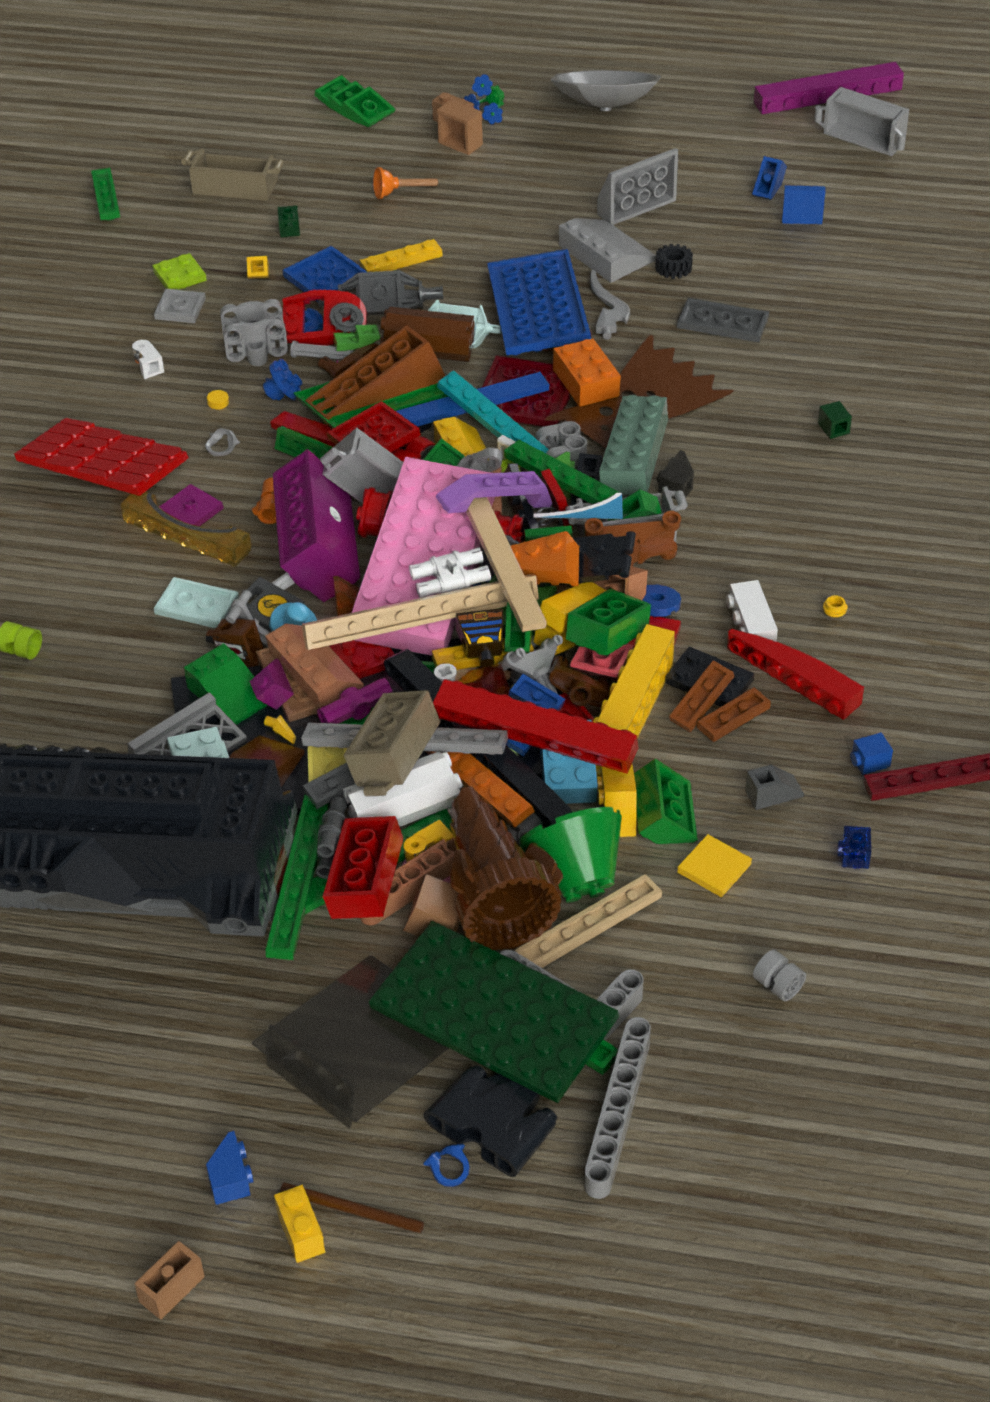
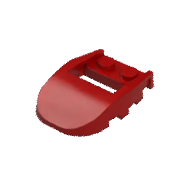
(295, 315)

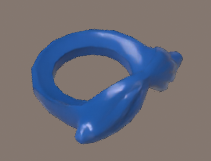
(434, 1164)

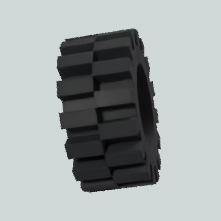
(674, 261)

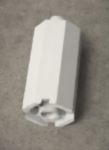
(425, 791)

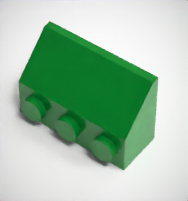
(664, 805)

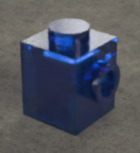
(855, 847)

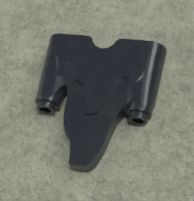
(494, 1116)

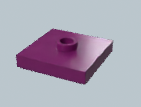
(192, 506)

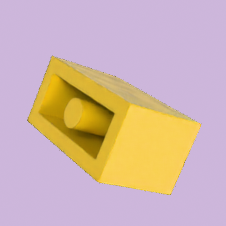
(299, 1223)

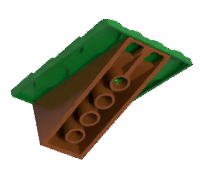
(396, 372)

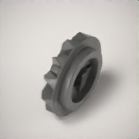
(342, 311)

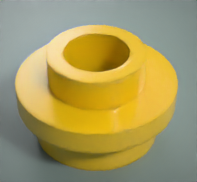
(835, 606)

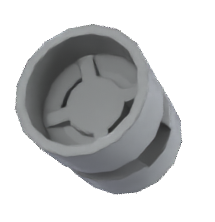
(779, 975)

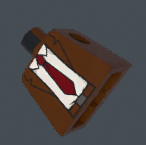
(240, 637)

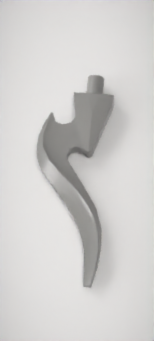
(619, 312)

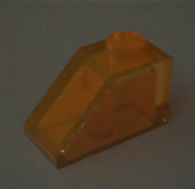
(344, 595)

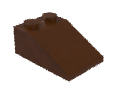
(261, 747)

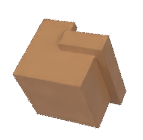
(434, 903)

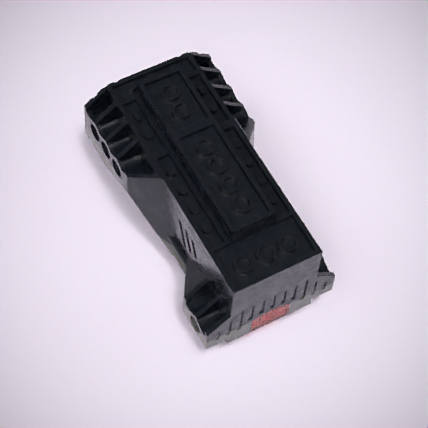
(144, 835)

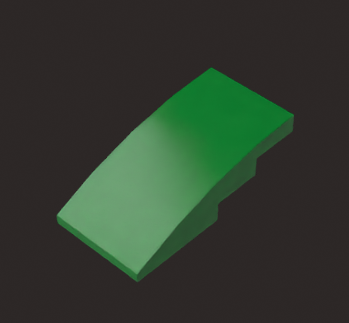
(354, 101)

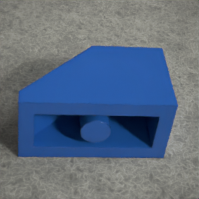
(769, 177)

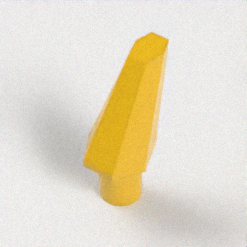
(280, 727)

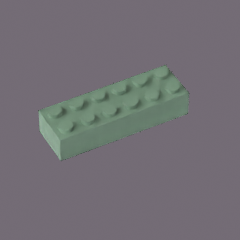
(634, 443)

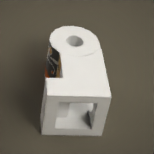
(148, 358)

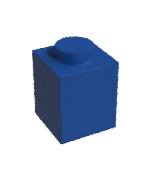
(871, 753)

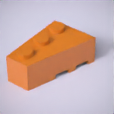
(550, 558)

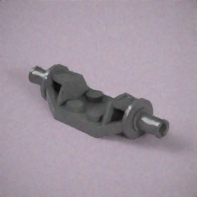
(386, 289)

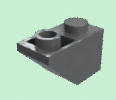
(771, 786)

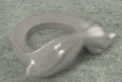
(216, 436)

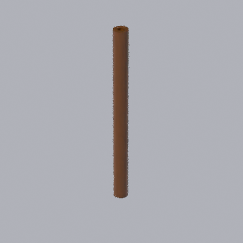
(360, 1209)

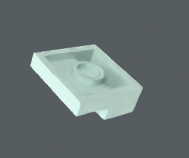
(198, 744)

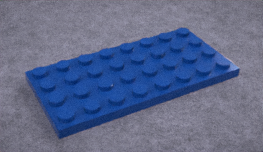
(538, 302)

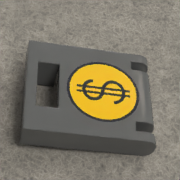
(268, 598)

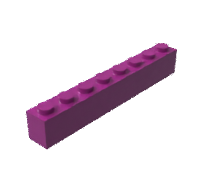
(819, 88)

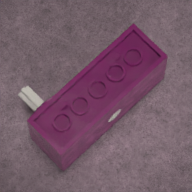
(313, 528)

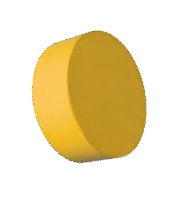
(217, 399)

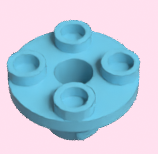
(290, 613)

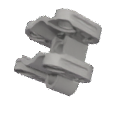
(254, 331)

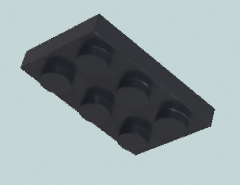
(695, 662)

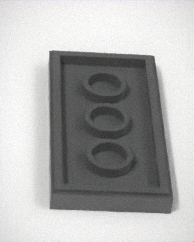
(723, 319)

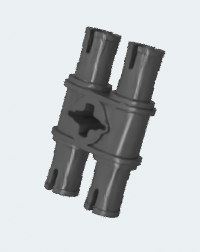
(329, 835)

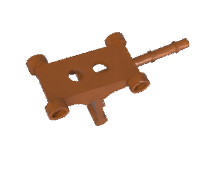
(651, 537)

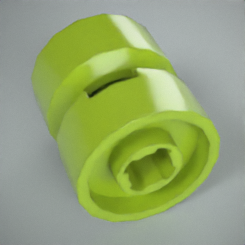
(20, 640)

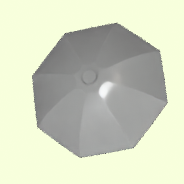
(605, 87)

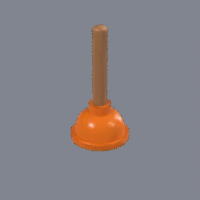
(385, 182)

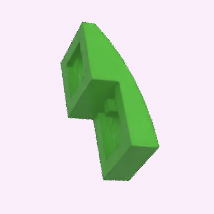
(363, 336)

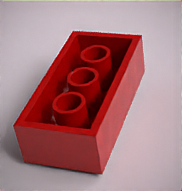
(363, 867)

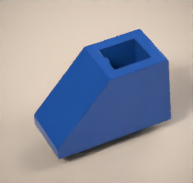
(227, 1172)

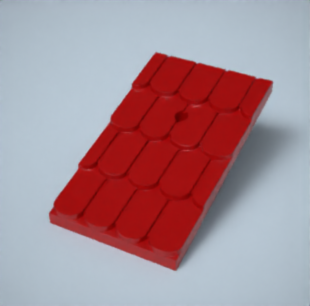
(102, 456)

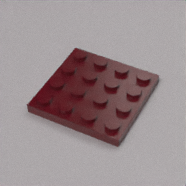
(533, 408)

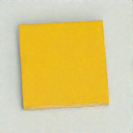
(714, 865)

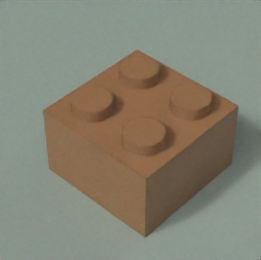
(460, 127)

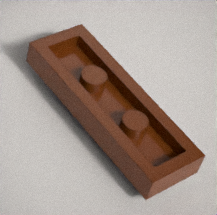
(701, 696)
(733, 714)

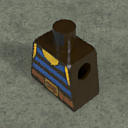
(481, 634)

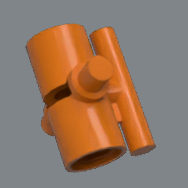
(266, 505)

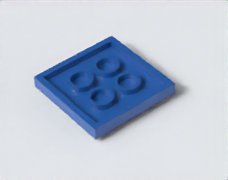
(322, 271)

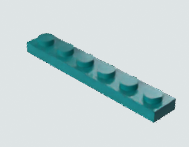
(484, 410)

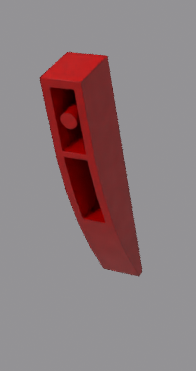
(799, 672)

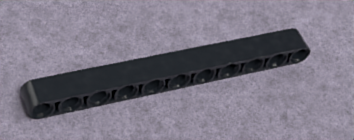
(415, 676)

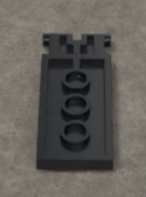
(602, 557)

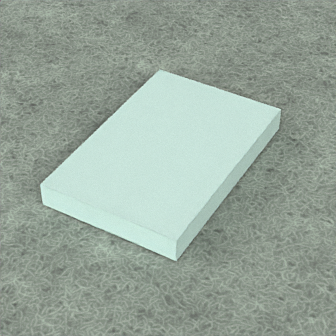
(195, 602)

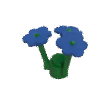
(494, 97)

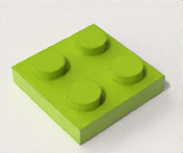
(179, 272)

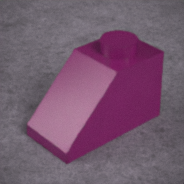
(272, 685)

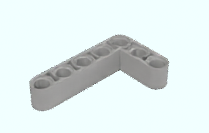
(622, 994)

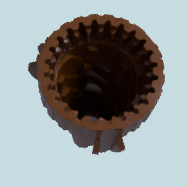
(502, 891)

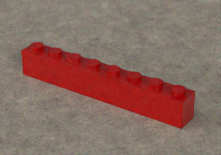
(537, 725)

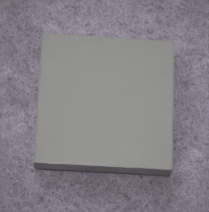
(180, 306)

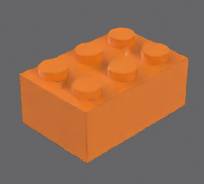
(586, 372)

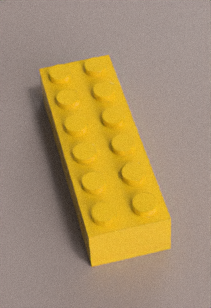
(639, 681)

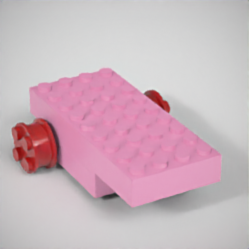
(409, 532)

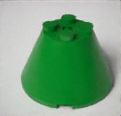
(583, 848)

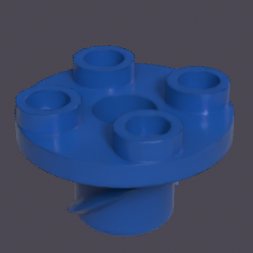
(281, 382)

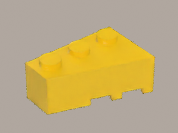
(619, 792)

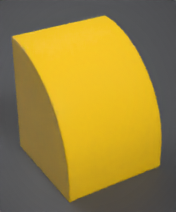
(257, 267)

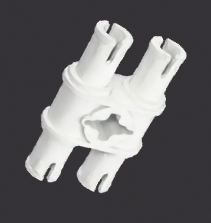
(449, 572)

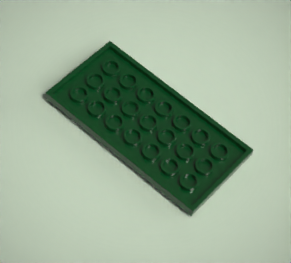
(495, 1011)

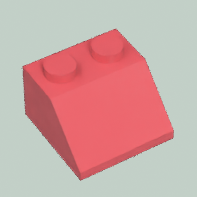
(601, 665)

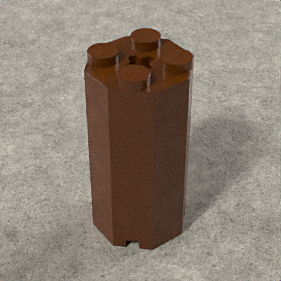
(446, 332)

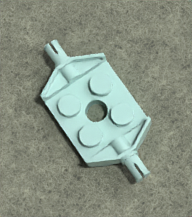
(481, 325)

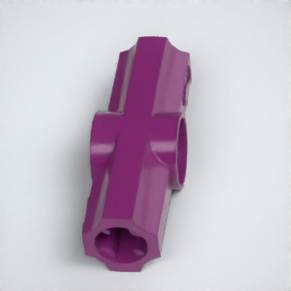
(354, 703)

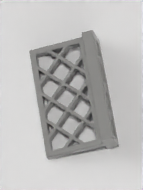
(183, 721)

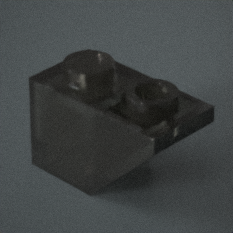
(677, 475)

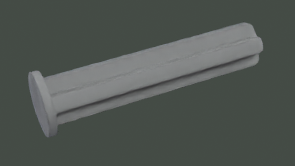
(317, 351)

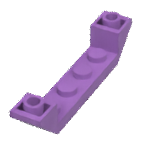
(460, 494)

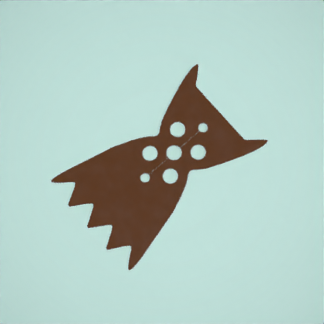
(647, 372)

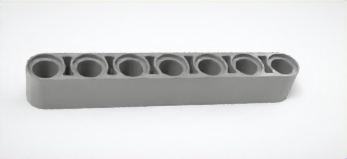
(617, 1116)

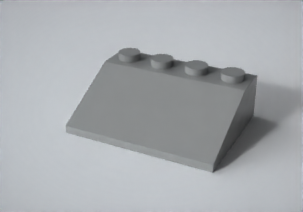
(639, 188)
(603, 247)

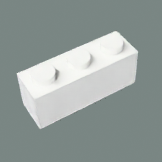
(751, 610)

